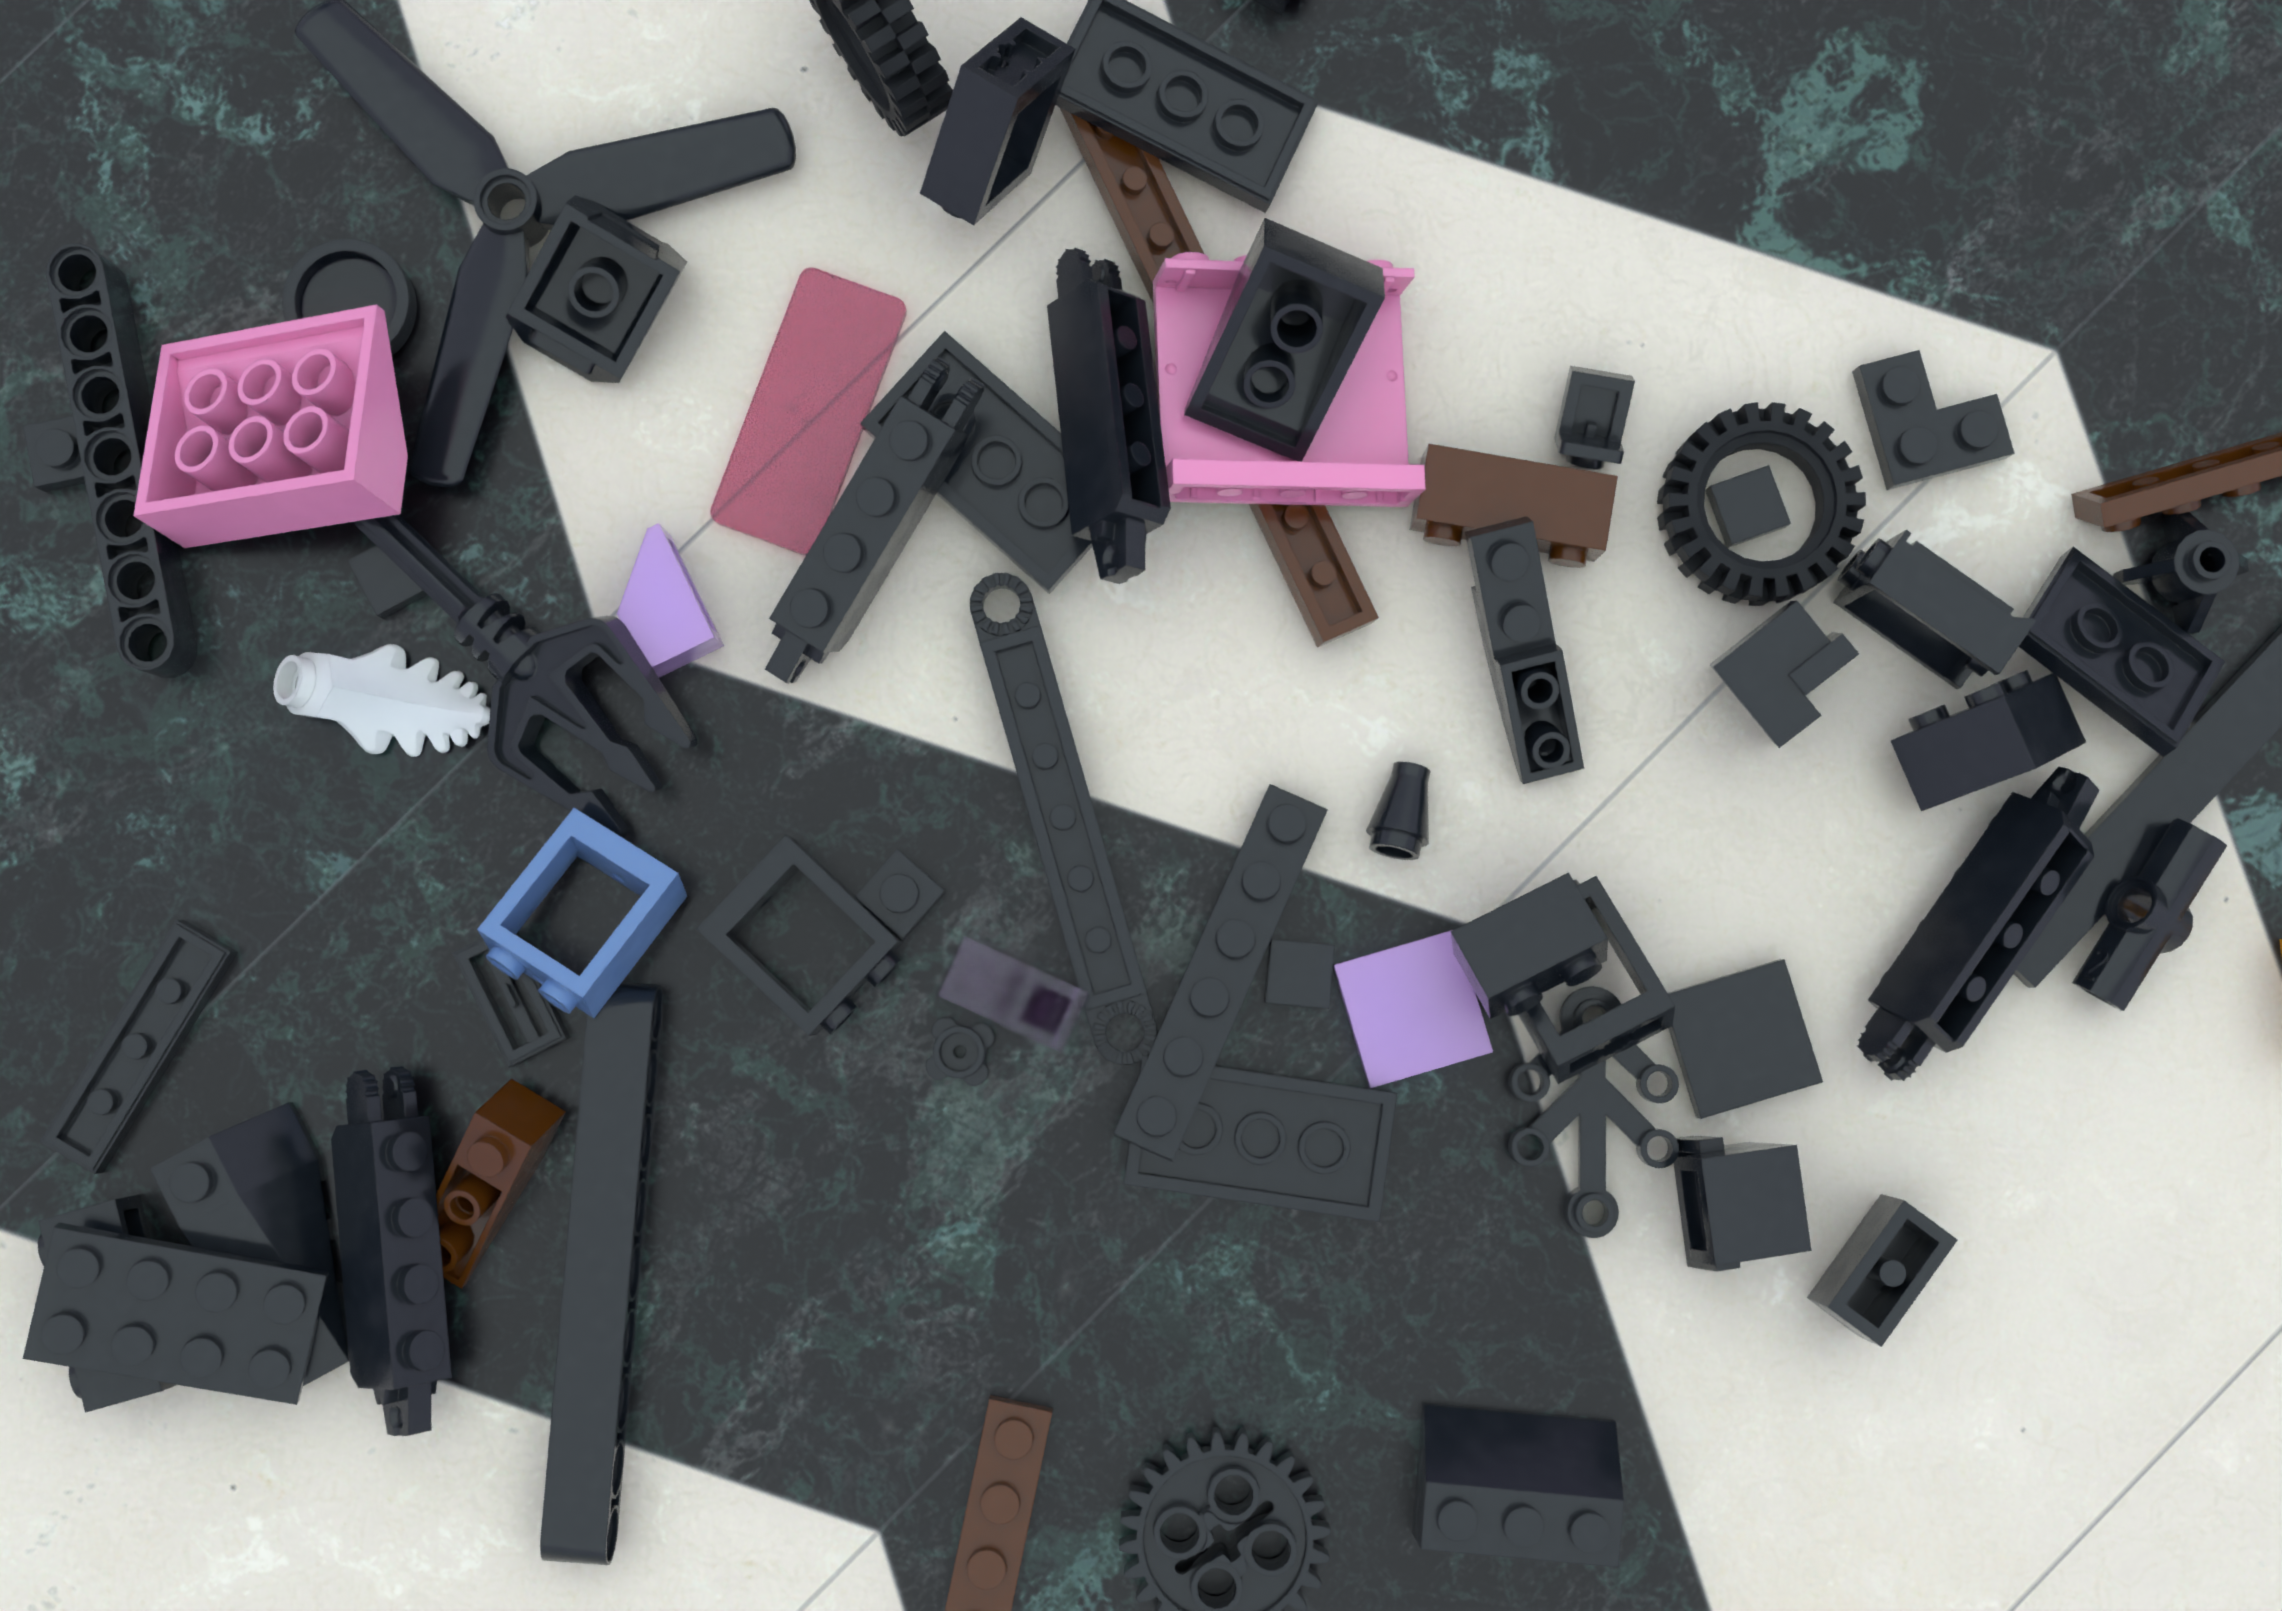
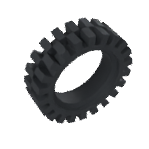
(888, 58)
(1812, 453)

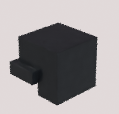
(1780, 666)
(1739, 1202)

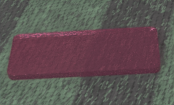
(808, 410)

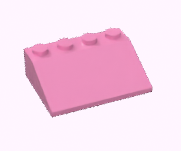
(274, 431)

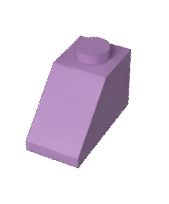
(665, 607)

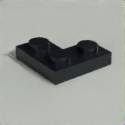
(1914, 436)

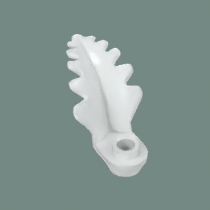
(383, 699)

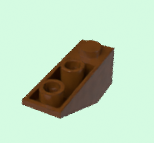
(490, 1174)

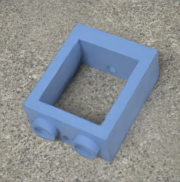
(583, 837)

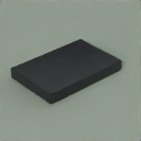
(2119, 652)

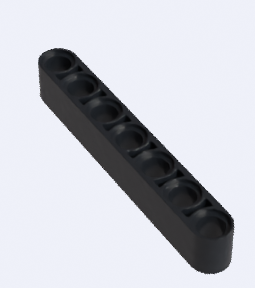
(100, 440)

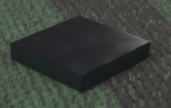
(1742, 1039)

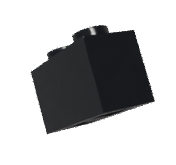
(1530, 947)
(1882, 1269)

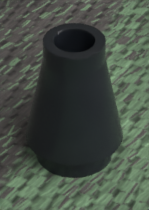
(1401, 816)

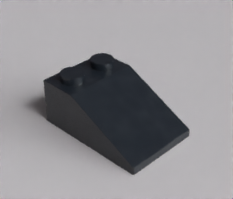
(1285, 340)

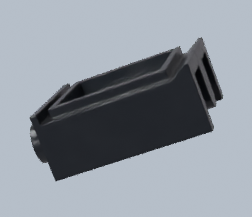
(1930, 610)

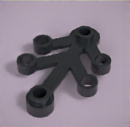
(1593, 1099)

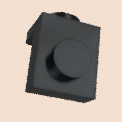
(1593, 417)

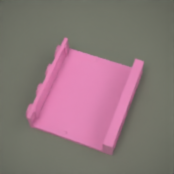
(1360, 445)

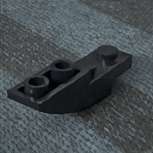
(1522, 650)

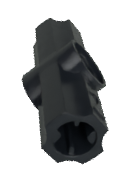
(2149, 914)

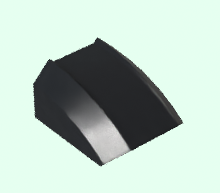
(594, 291)

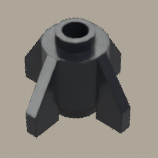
(2189, 569)

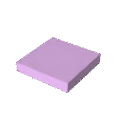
(1411, 1010)

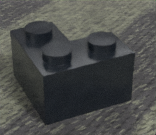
(2000, 736)

